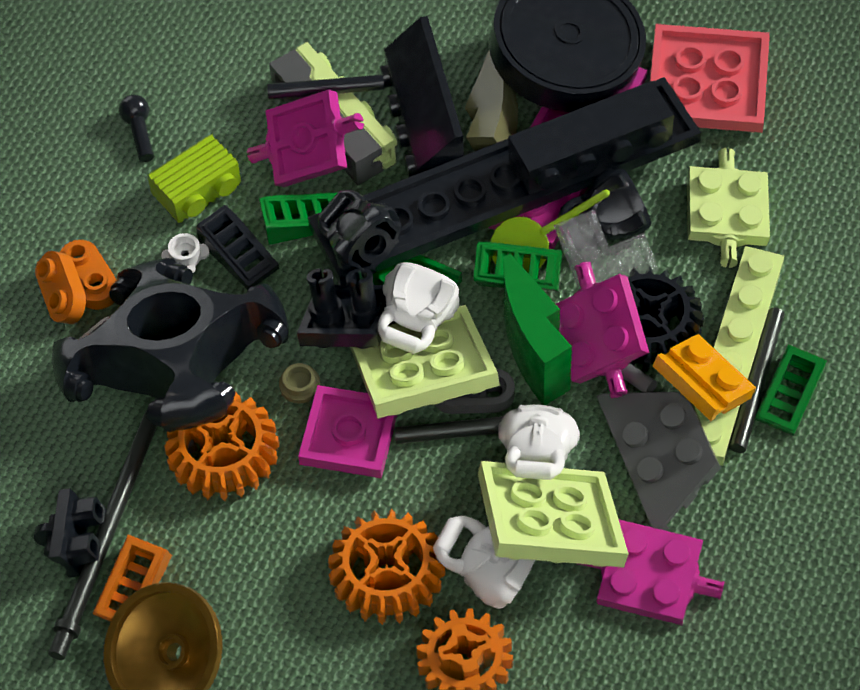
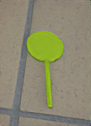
(529, 233)

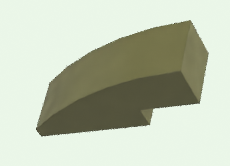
(491, 108)

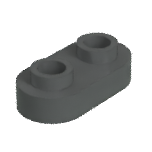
(481, 401)

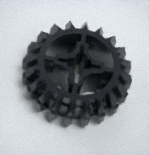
(657, 302)

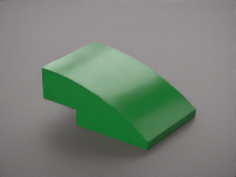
(534, 334)

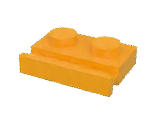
(704, 377)

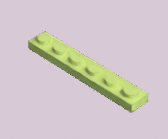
(742, 331)

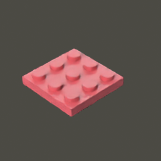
(715, 74)

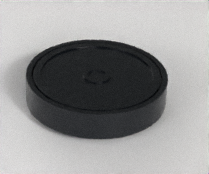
(567, 49)

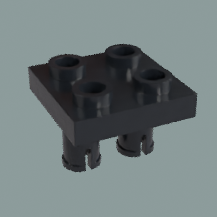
(342, 313)

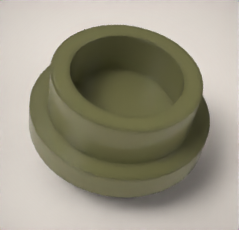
(299, 383)

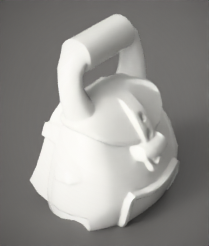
(418, 301)
(537, 440)
(490, 577)

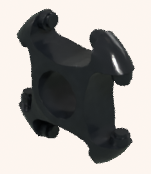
(170, 343)

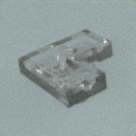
(585, 242)

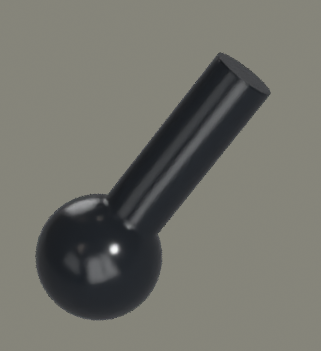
(134, 111)

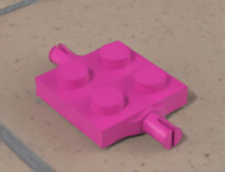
(305, 138)
(602, 329)
(657, 575)

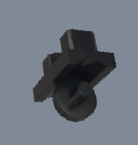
(66, 533)

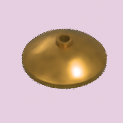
(149, 631)

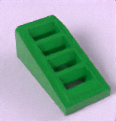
(285, 206)
(486, 250)
(800, 360)

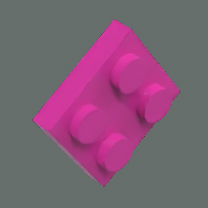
(346, 433)

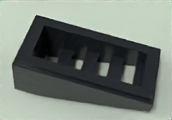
(221, 228)

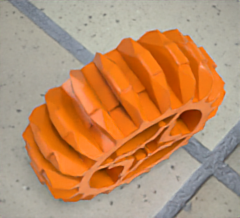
(225, 460)
(385, 589)

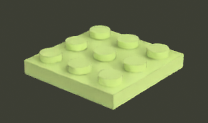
(447, 369)
(554, 518)

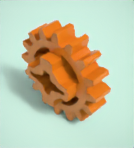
(466, 637)

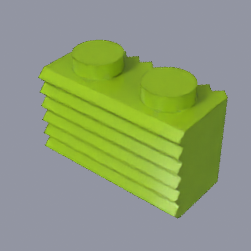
(195, 178)

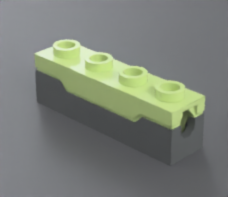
(366, 149)

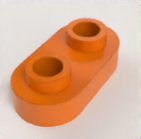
(91, 269)
(61, 287)

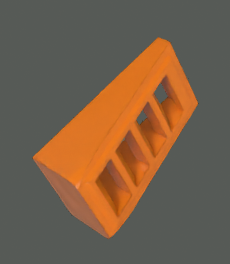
(131, 548)

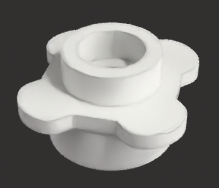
(183, 244)

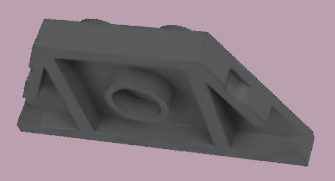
(661, 449)

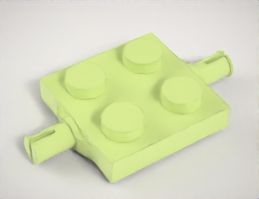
(728, 207)

